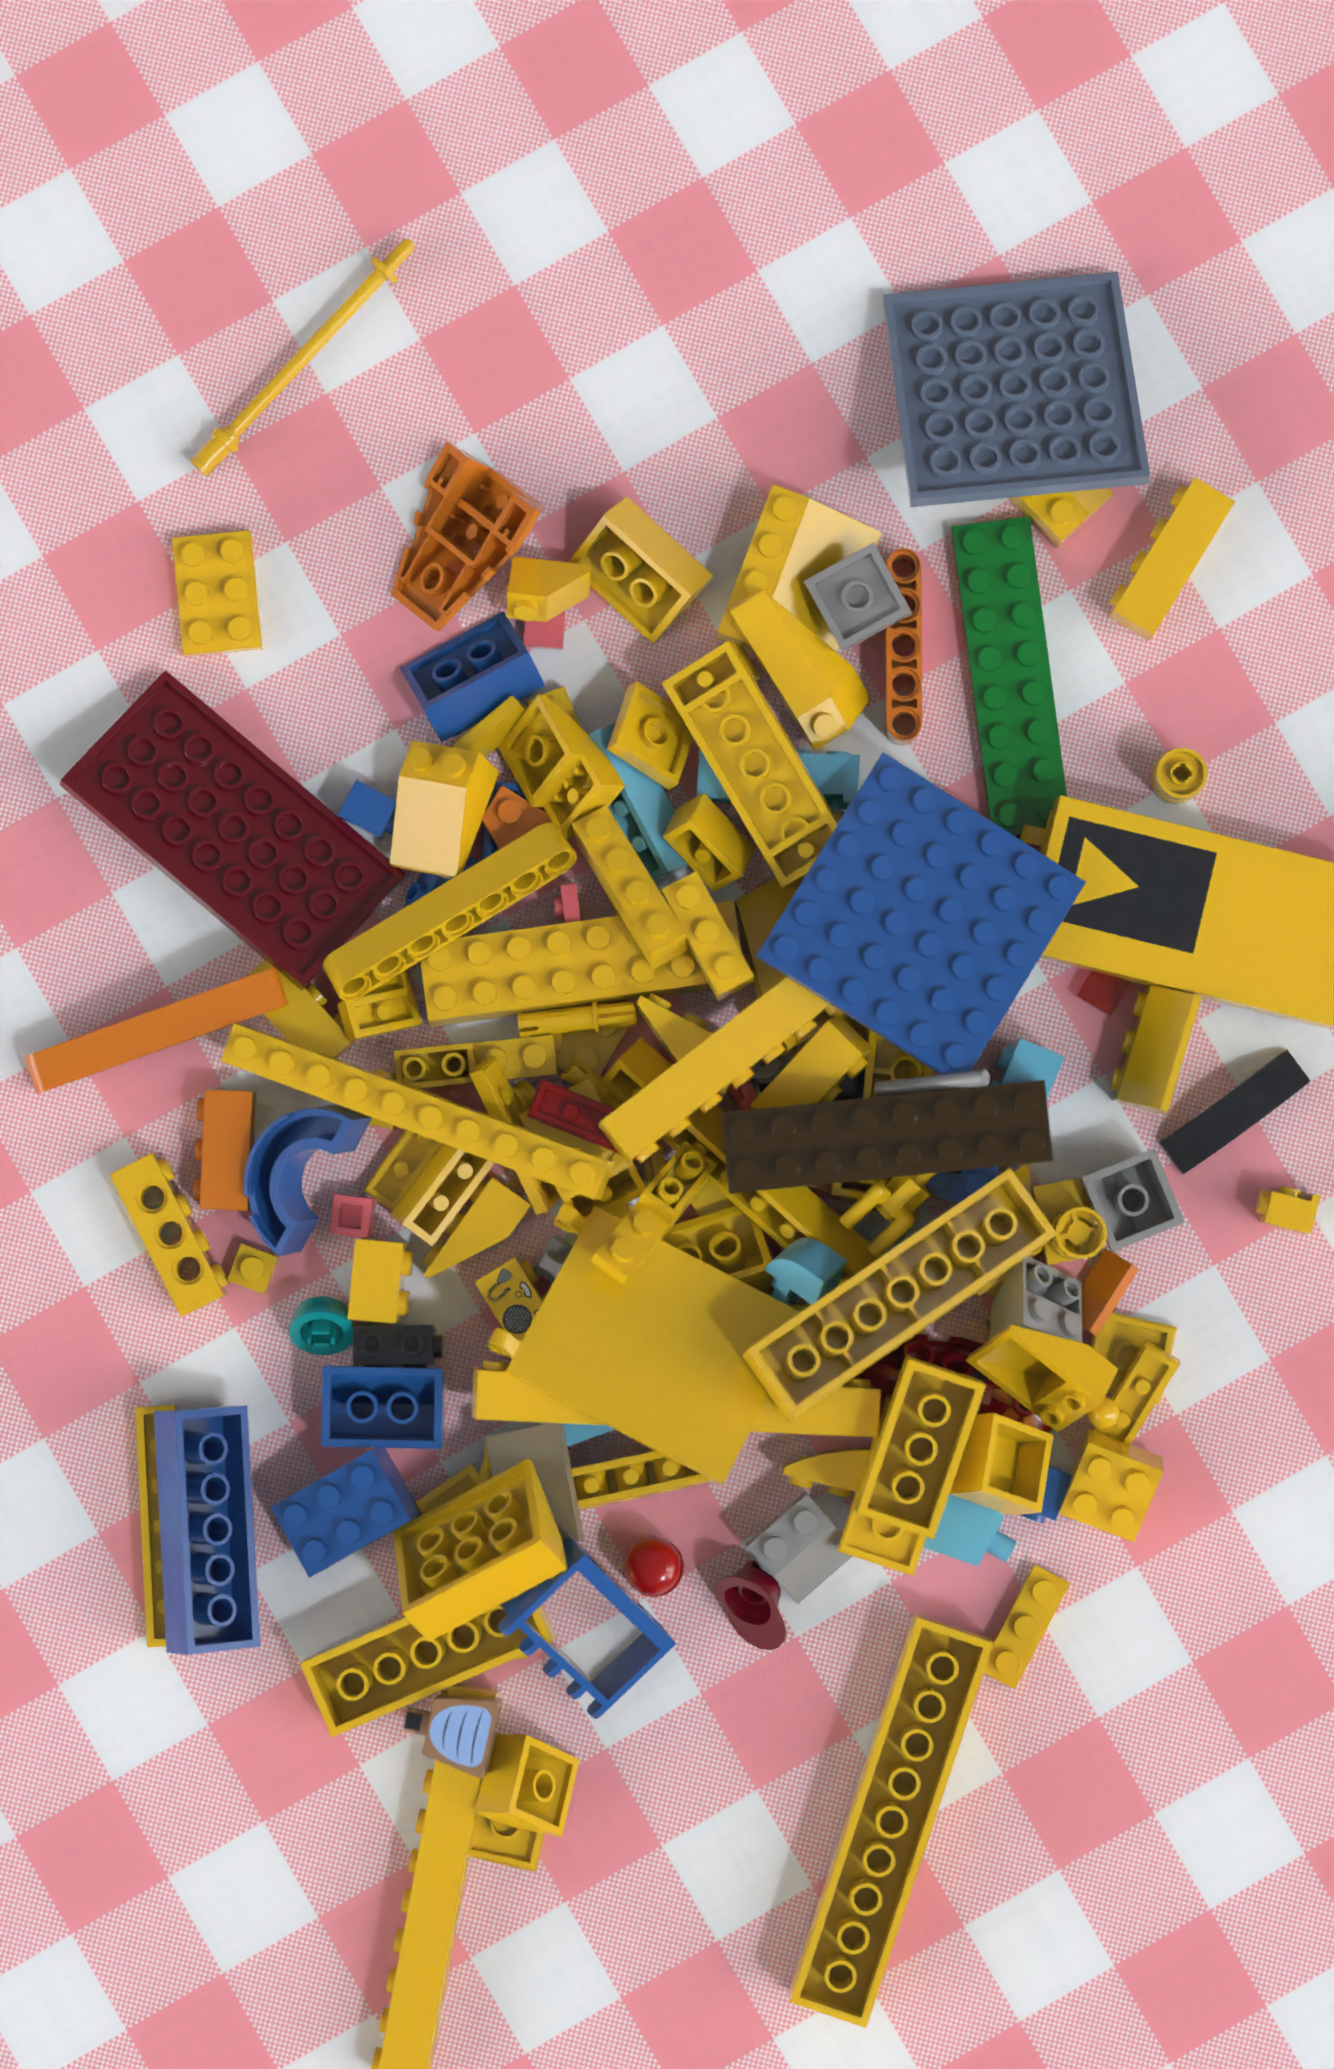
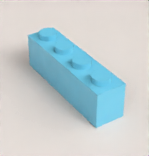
(642, 813)

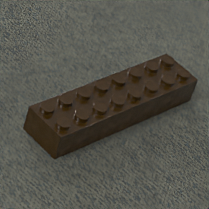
(887, 1136)

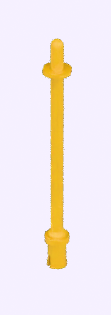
(227, 437)

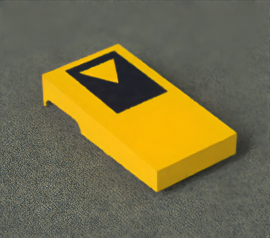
(1193, 911)

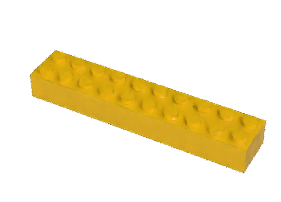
(845, 1412)
(890, 1820)

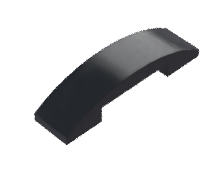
(1235, 1112)

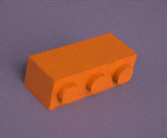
(224, 1149)

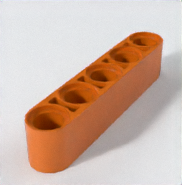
(907, 666)

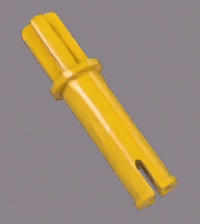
(577, 1019)

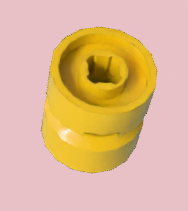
(1178, 775)
(1079, 1233)

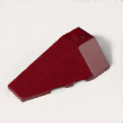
(945, 1354)

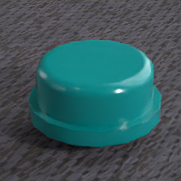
(321, 1326)

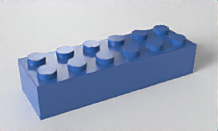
(207, 1529)

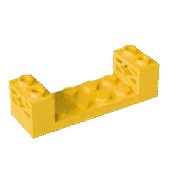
(754, 760)

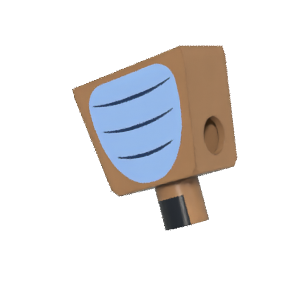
(458, 1730)

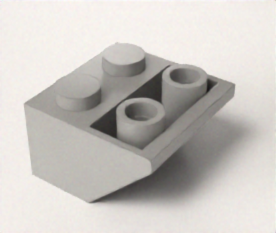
(1039, 1300)

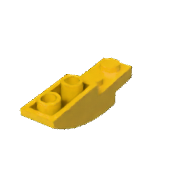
(453, 1063)
(654, 1213)
(836, 1468)

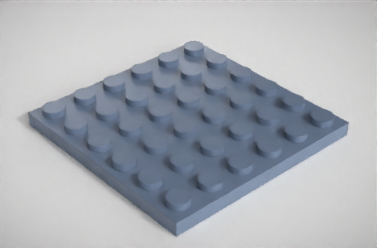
(1015, 389)

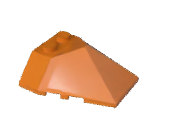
(462, 535)

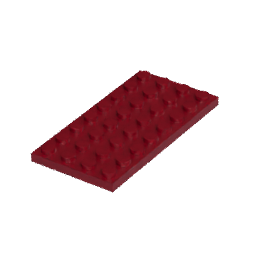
(232, 829)

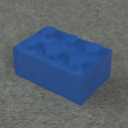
(346, 1510)

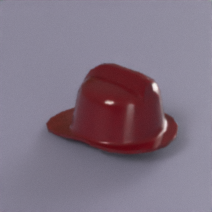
(752, 1606)

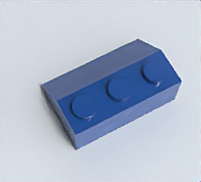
(472, 676)
(382, 1407)

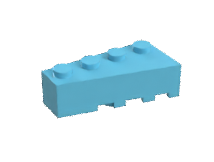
(833, 773)

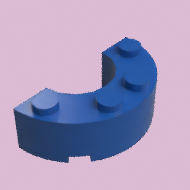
(277, 1168)

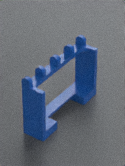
(625, 1669)

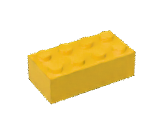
(919, 1447)

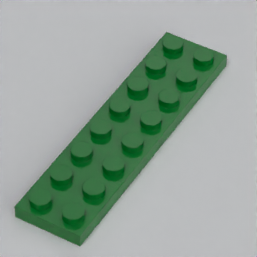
(1009, 671)

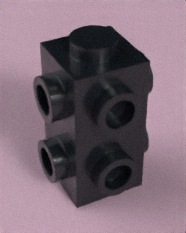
(396, 1346)

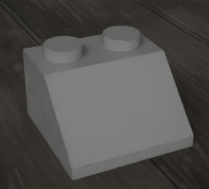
(1133, 1199)
(799, 1547)

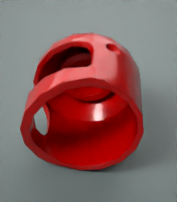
(653, 1567)

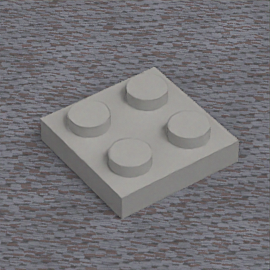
(858, 597)

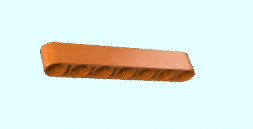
(156, 1030)

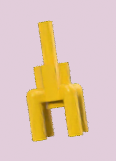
(897, 1202)

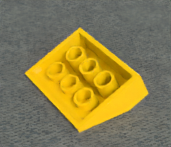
(790, 545)
(477, 1551)

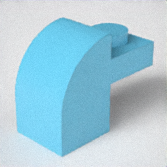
(805, 1271)

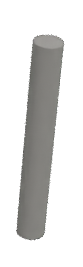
(933, 1083)

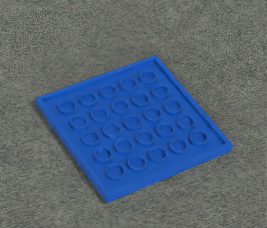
(920, 918)

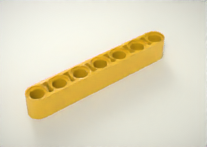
(449, 911)

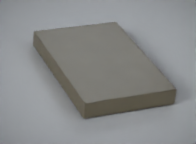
(549, 1454)

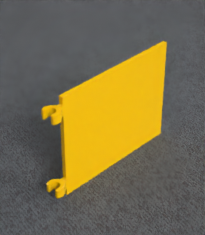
(650, 1353)

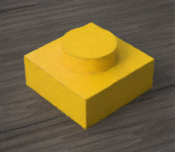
(253, 1268)

